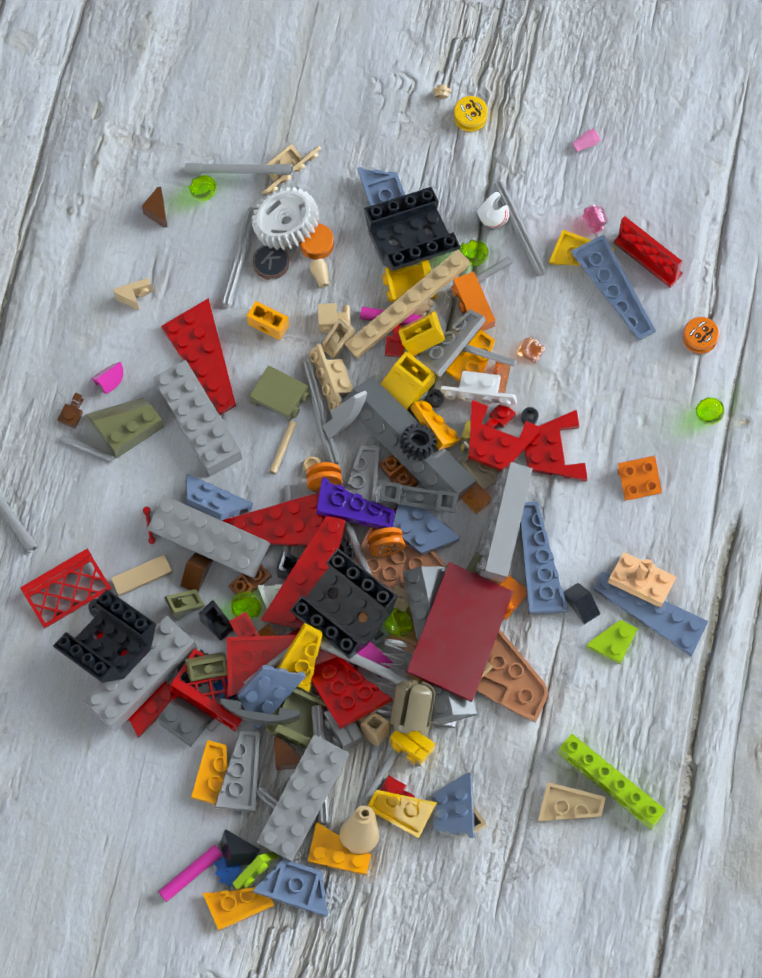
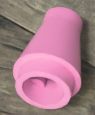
(586, 140)

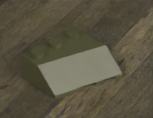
(126, 424)

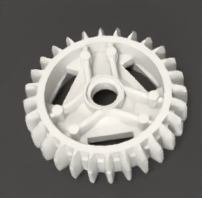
(281, 206)

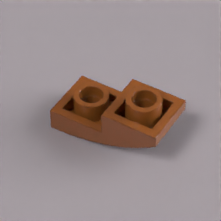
(397, 472)
(247, 583)

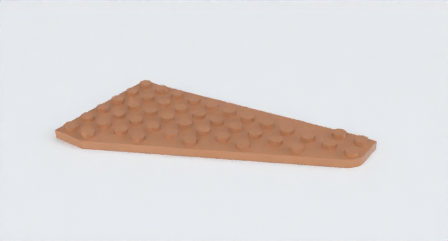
(510, 680)

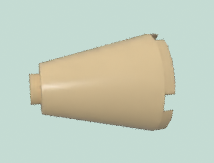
(360, 831)

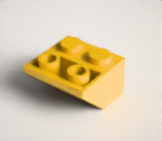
(421, 334)

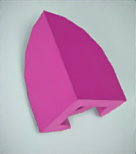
(109, 377)

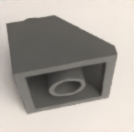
(184, 720)

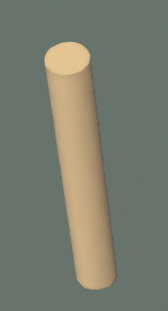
(282, 448)

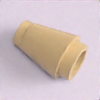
(320, 272)

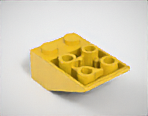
(408, 380)

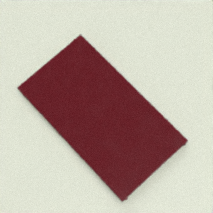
(460, 632)

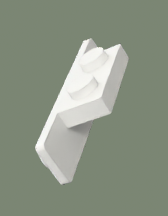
(479, 387)

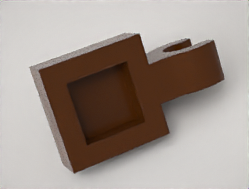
(71, 413)

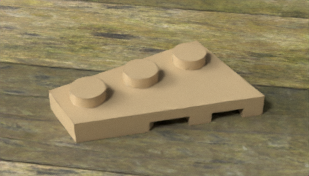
(569, 803)

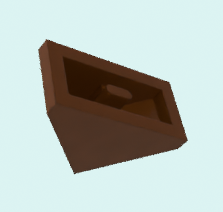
(155, 208)
(195, 572)
(285, 756)

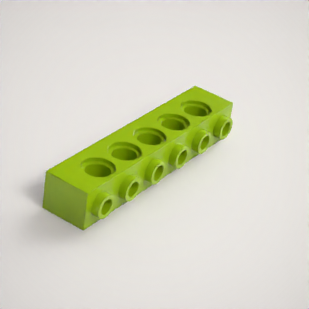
(611, 781)

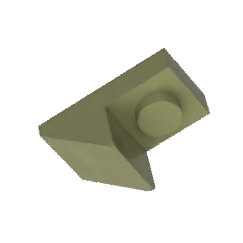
(184, 602)

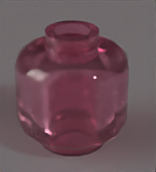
(594, 218)

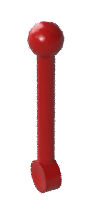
(146, 510)

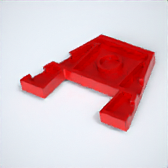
(493, 446)
(546, 449)

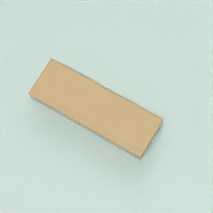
(141, 575)

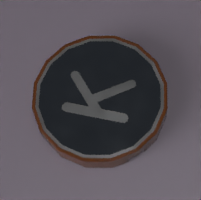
(270, 262)

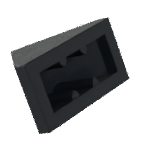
(285, 564)
(582, 603)
(215, 620)
(237, 850)

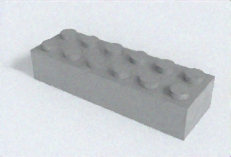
(197, 418)
(504, 522)
(208, 536)
(119, 699)
(303, 797)

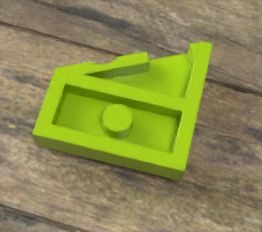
(614, 641)
(257, 867)

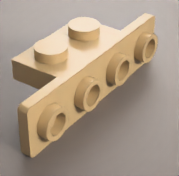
(288, 156)
(332, 377)

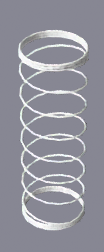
(389, 642)

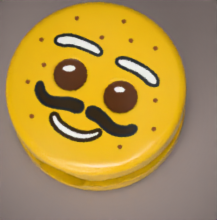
(470, 113)

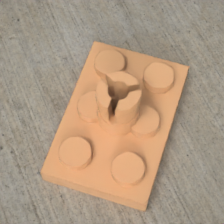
(642, 579)

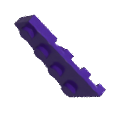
(351, 507)

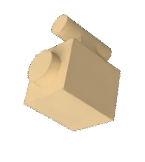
(328, 316)
(374, 728)

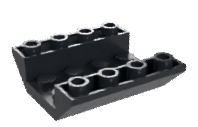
(404, 221)
(340, 616)
(122, 631)

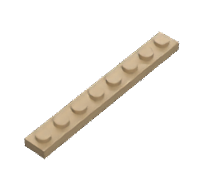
(407, 304)

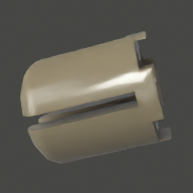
(412, 706)

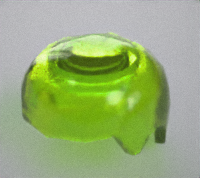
(203, 188)
(475, 252)
(710, 411)
(246, 602)
(399, 623)

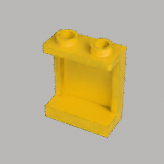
(404, 279)

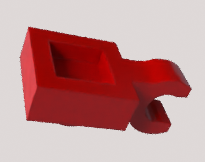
(394, 345)
(500, 416)
(394, 786)

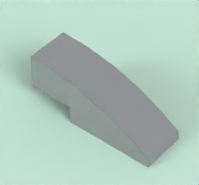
(344, 415)

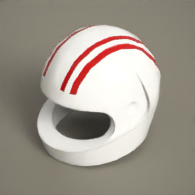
(491, 214)

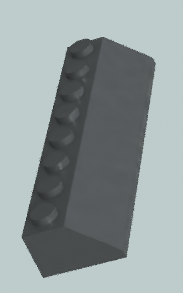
(387, 422)
(422, 588)

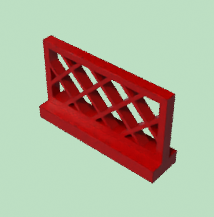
(648, 252)
(53, 577)
(201, 700)

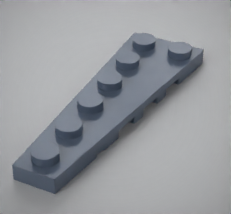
(607, 274)
(541, 575)
(669, 621)

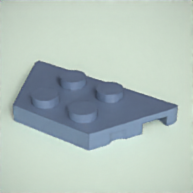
(380, 185)
(213, 500)
(422, 530)
(268, 689)
(455, 807)
(295, 886)

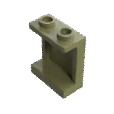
(279, 393)
(300, 731)

